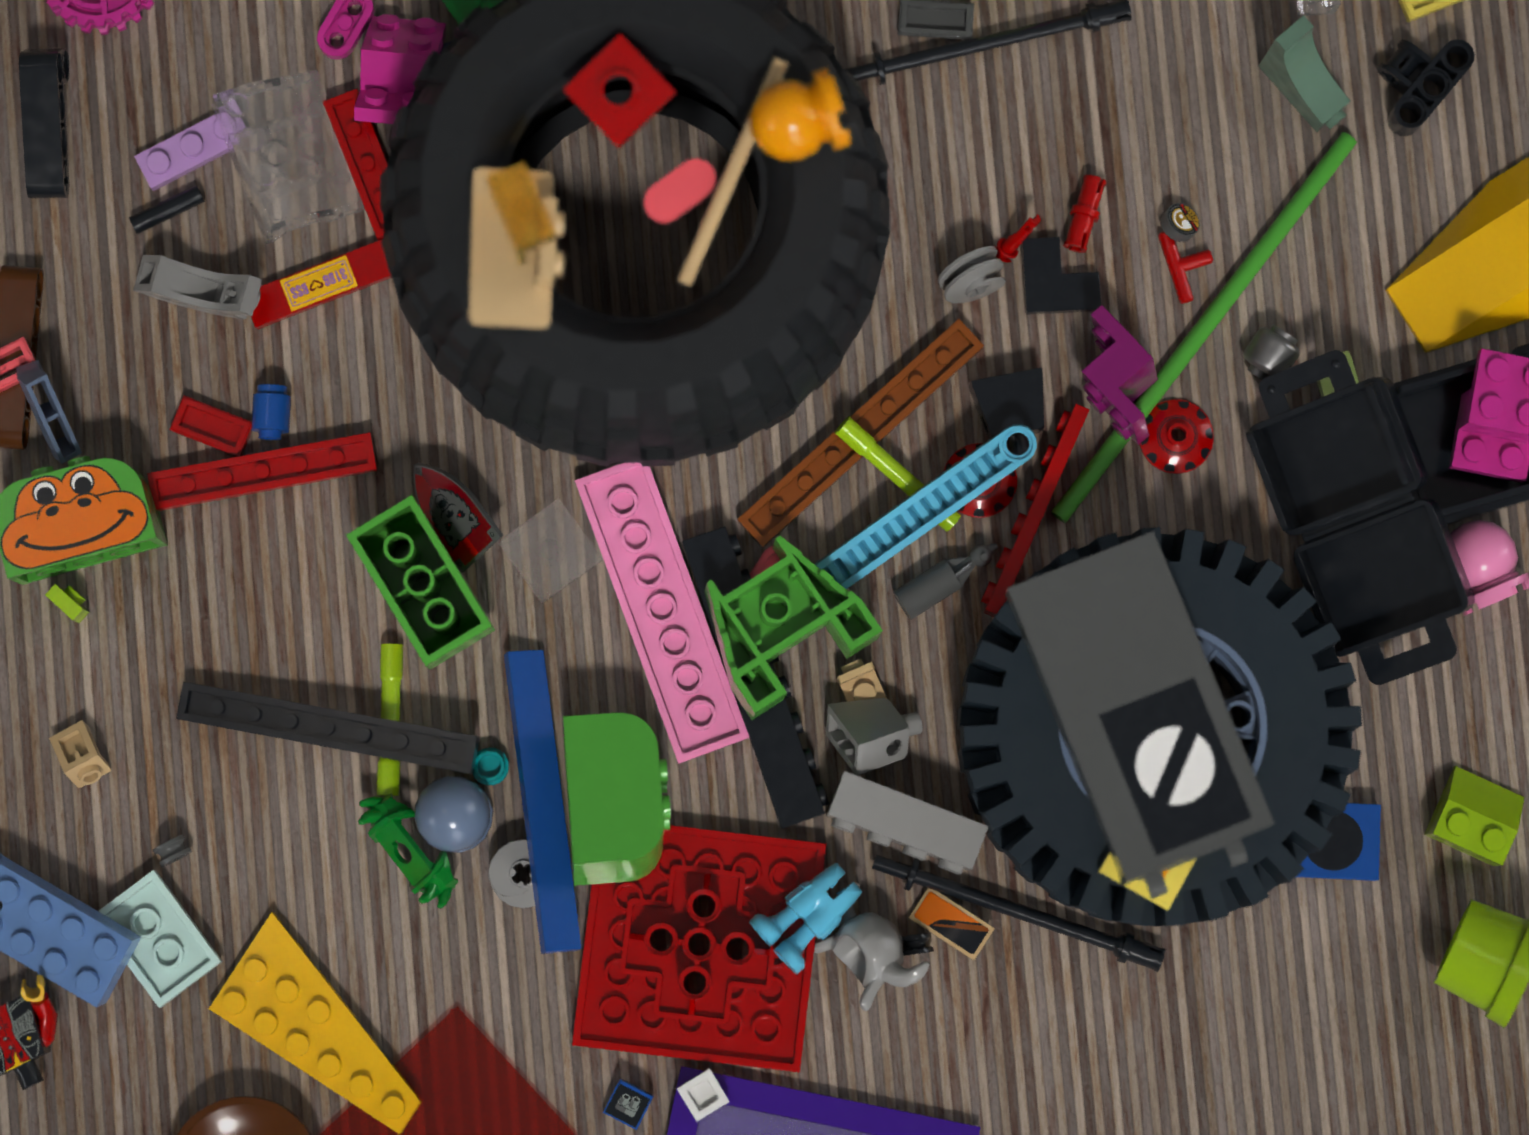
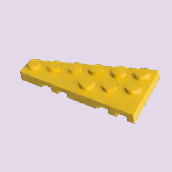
(300, 1016)

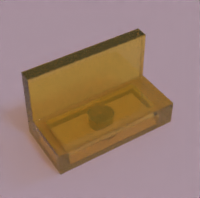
(520, 210)

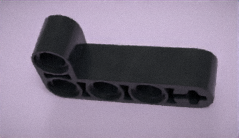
(44, 121)

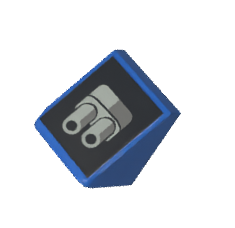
(628, 1104)

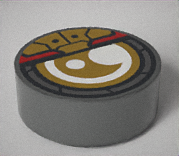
(1180, 222)

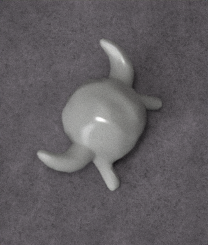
(872, 952)

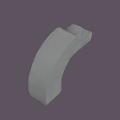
(198, 288)

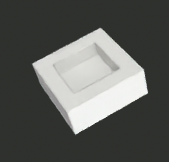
(703, 1094)

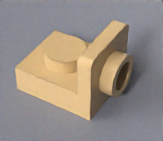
(860, 682)
(79, 755)

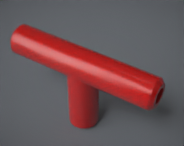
(1179, 265)

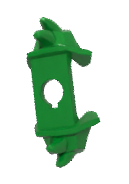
(425, 876)

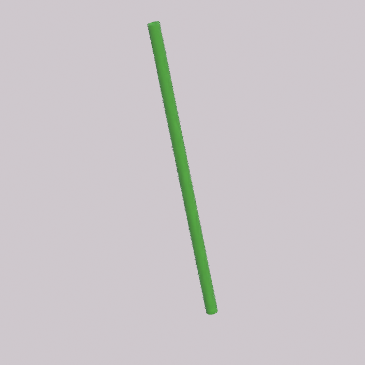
(1209, 320)

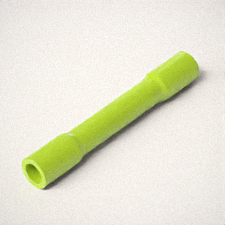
(866, 446)
(391, 675)

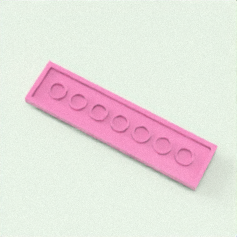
(662, 610)

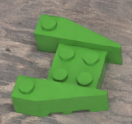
(778, 613)

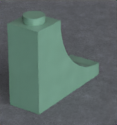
(1303, 78)

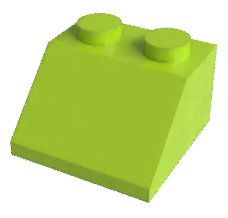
(1476, 817)

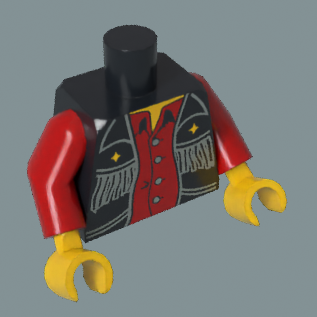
(26, 1032)

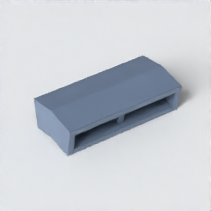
(65, 447)

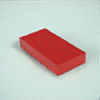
(211, 426)

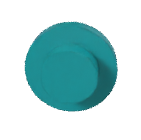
(490, 766)

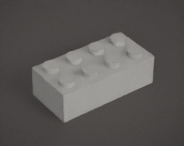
(906, 821)

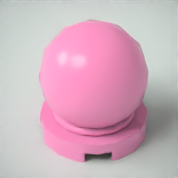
(1488, 561)

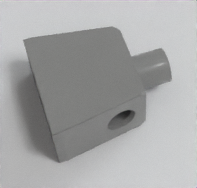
(870, 733)

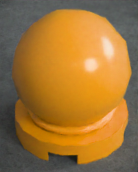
(796, 118)

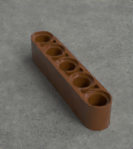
(19, 316)

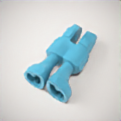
(815, 907)

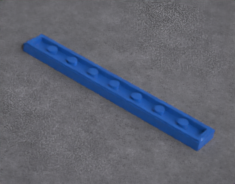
(542, 801)

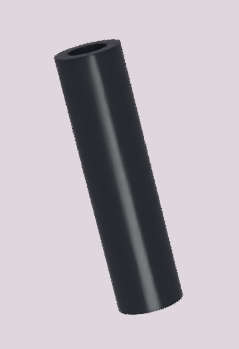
(166, 209)

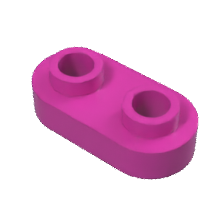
(342, 23)

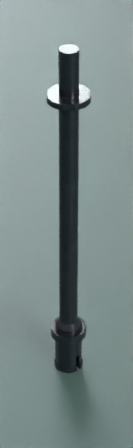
(1090, 17)
(1123, 946)

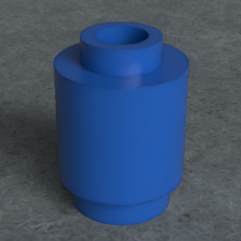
(271, 411)

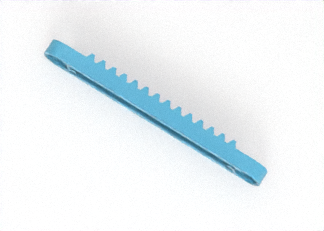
(926, 507)

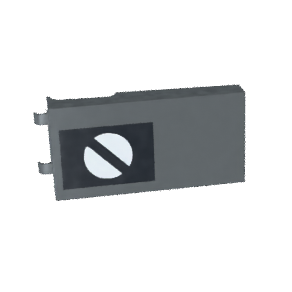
(1139, 711)

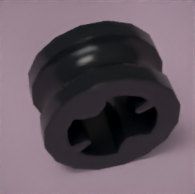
(916, 944)

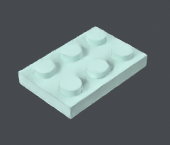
(171, 945)

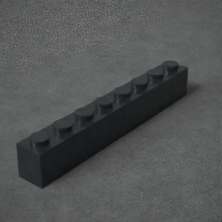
(776, 731)

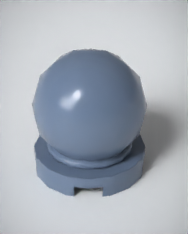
(453, 814)

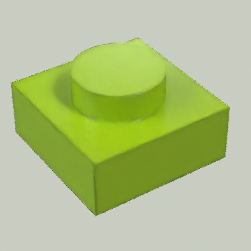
(68, 601)

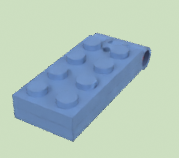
(61, 935)

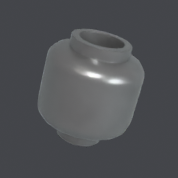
(1271, 352)

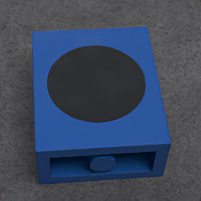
(1351, 849)

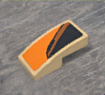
(951, 923)

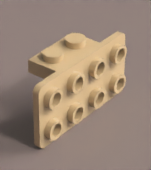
(499, 287)

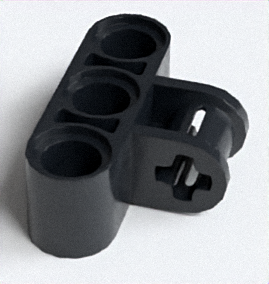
(1410, 79)

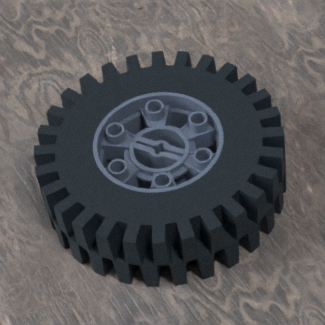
(1292, 734)

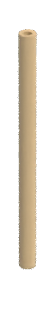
(726, 186)

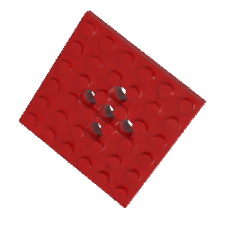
(750, 1006)

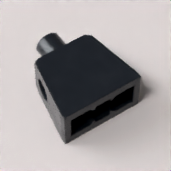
(1010, 401)

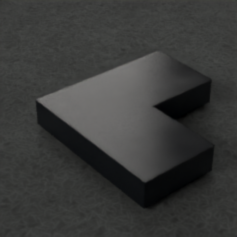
(1050, 290)

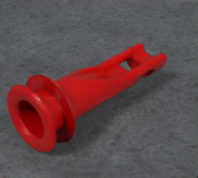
(1008, 246)

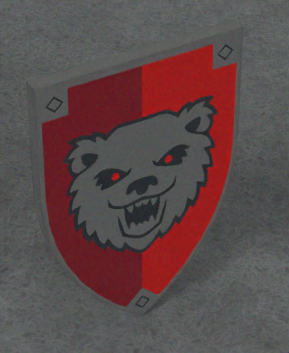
(455, 515)

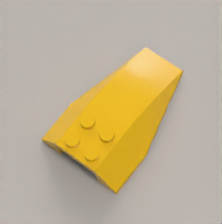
(1474, 270)

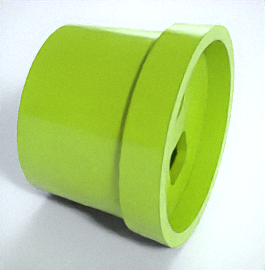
(1487, 961)

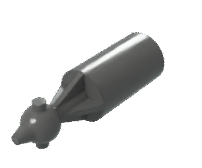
(941, 580)

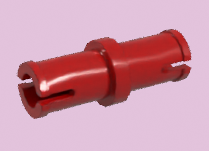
(1084, 213)

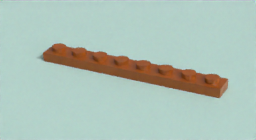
(877, 416)

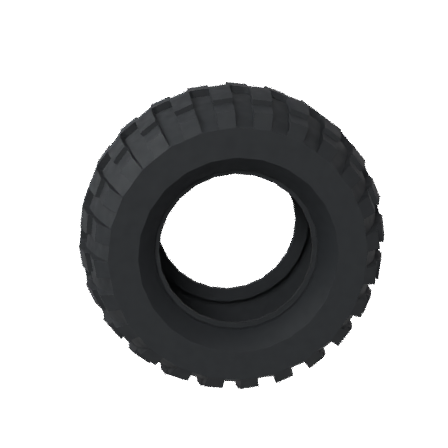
(637, 383)

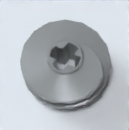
(970, 276)
(502, 874)

